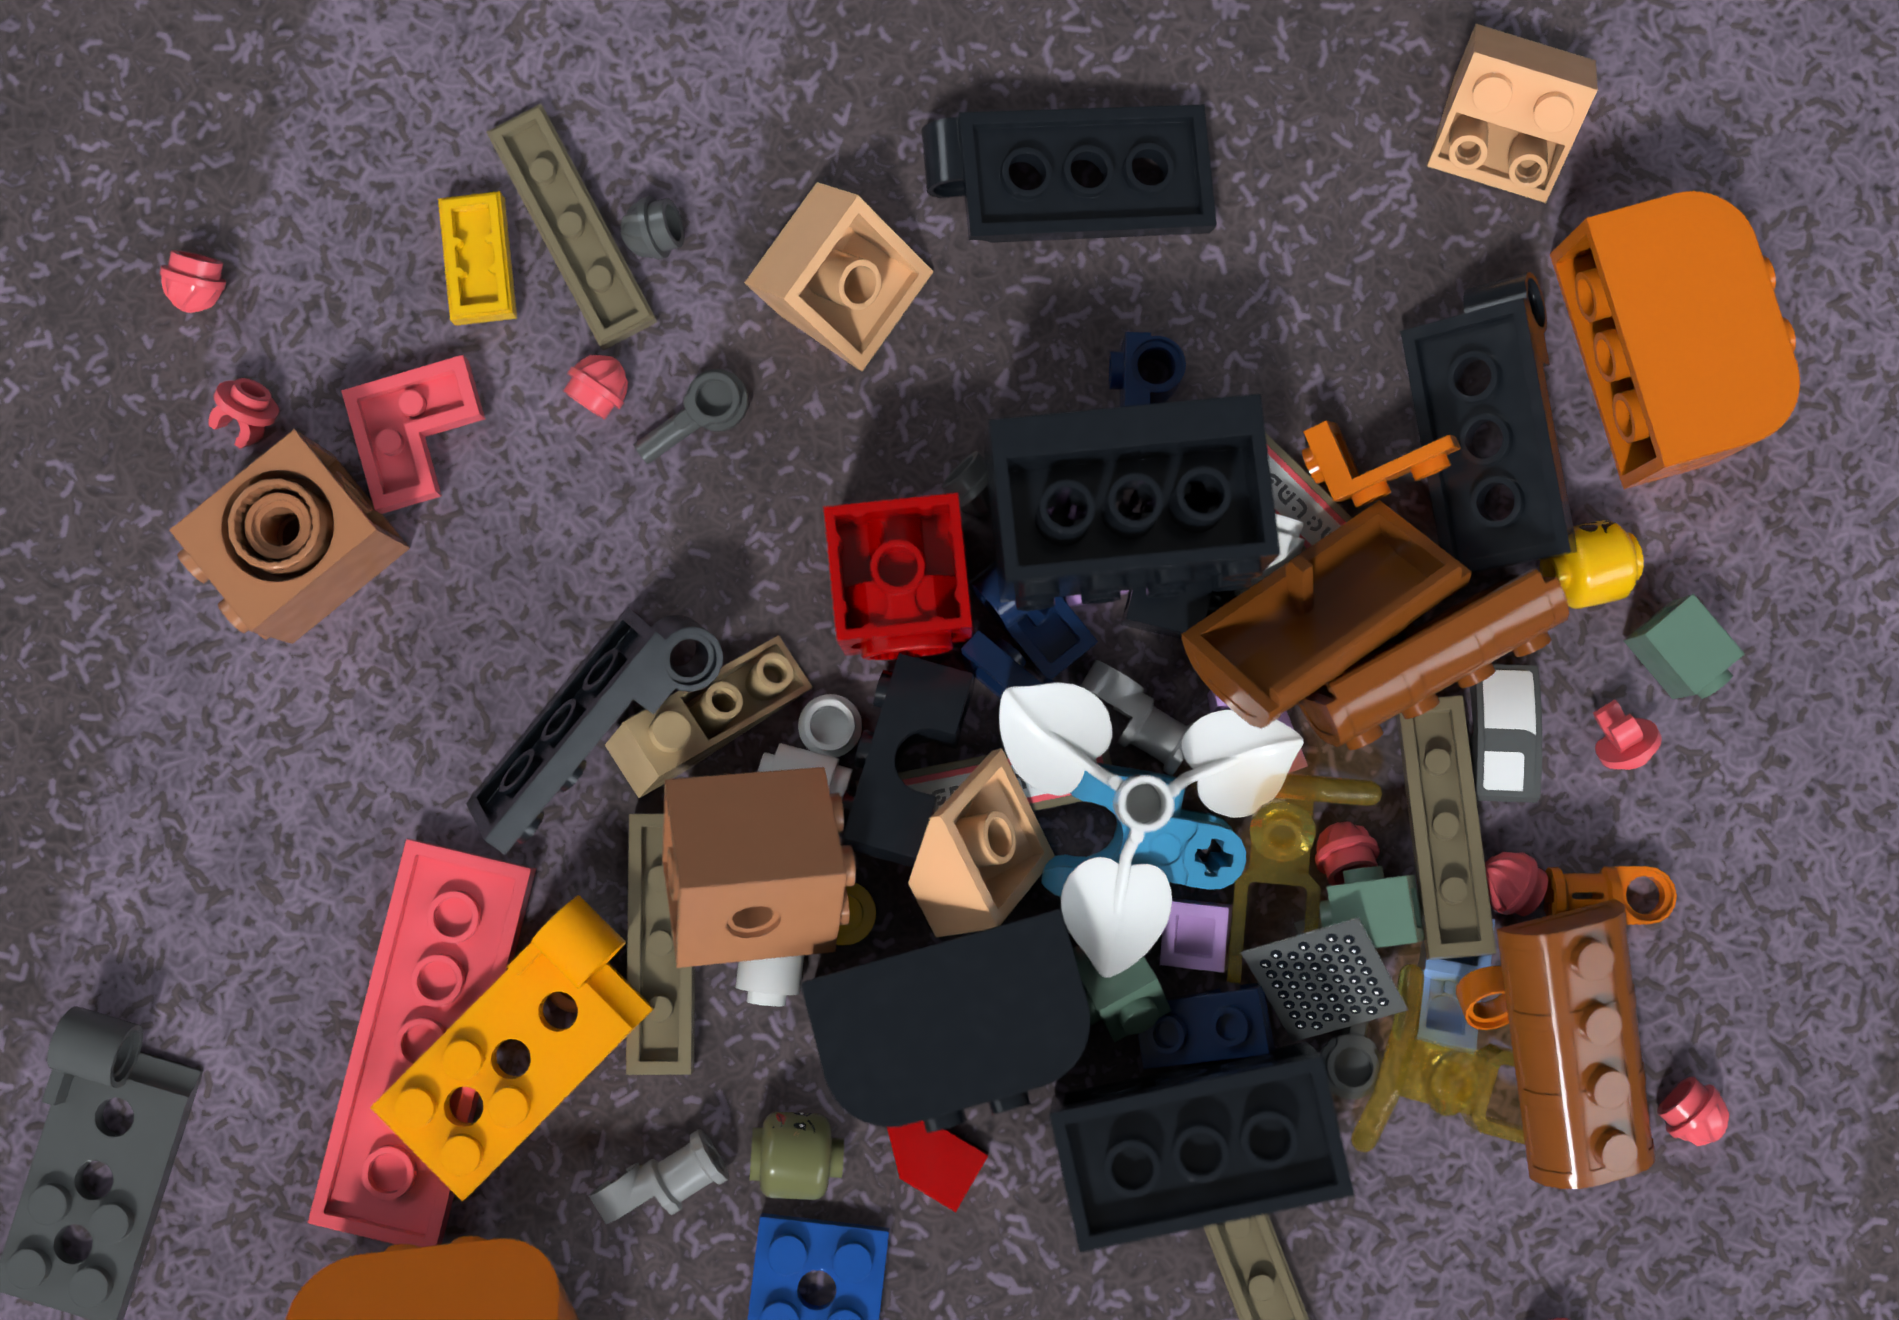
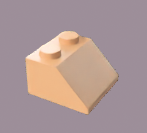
(840, 274)

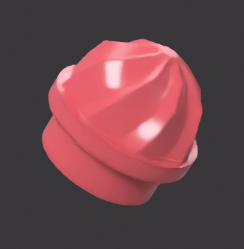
(192, 281)
(598, 384)
(1344, 848)
(1515, 883)
(1694, 1112)

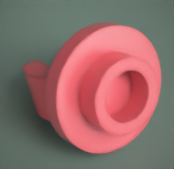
(248, 404)
(1628, 740)

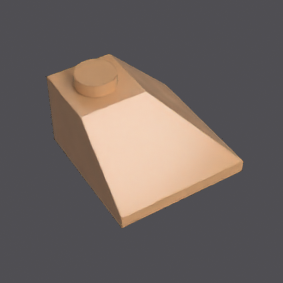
(979, 852)

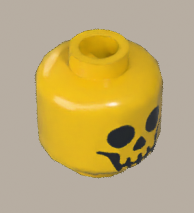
(1601, 569)

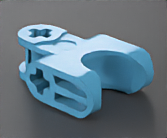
(1168, 848)

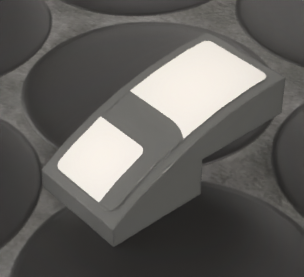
(1507, 735)

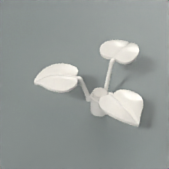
(1055, 736)

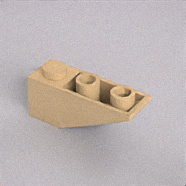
(703, 721)

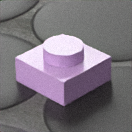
(1197, 935)

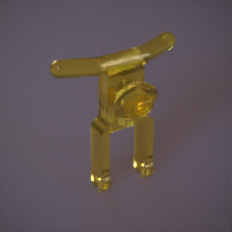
(1282, 843)
(1433, 1074)

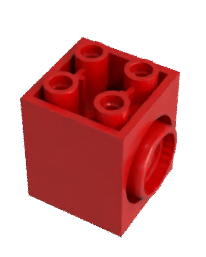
(898, 576)

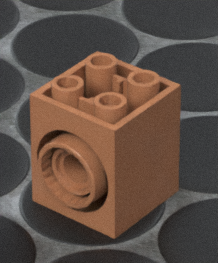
(287, 540)
(754, 866)

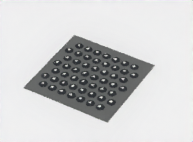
(1325, 980)

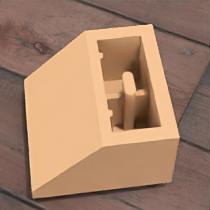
(1513, 113)

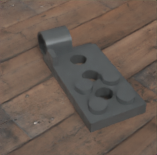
(90, 1065)

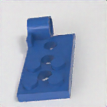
(796, 1245)

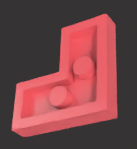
(395, 417)

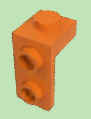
(1331, 461)

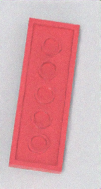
(440, 950)

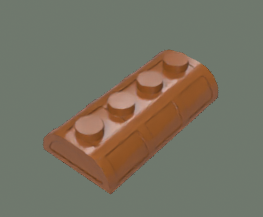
(1320, 613)
(1434, 655)
(1577, 1047)

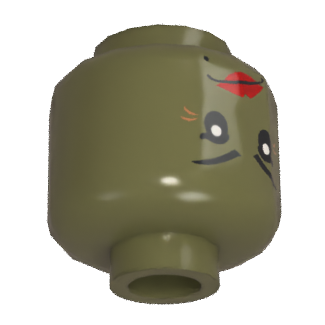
(795, 1155)

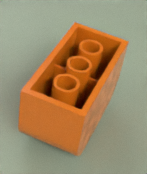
(1678, 332)
(439, 1282)

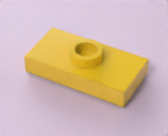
(477, 258)

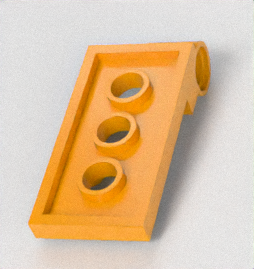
(564, 956)

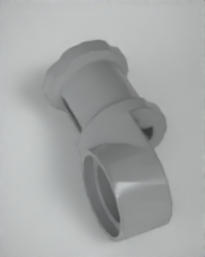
(1148, 726)
(667, 1180)

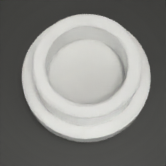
(830, 725)

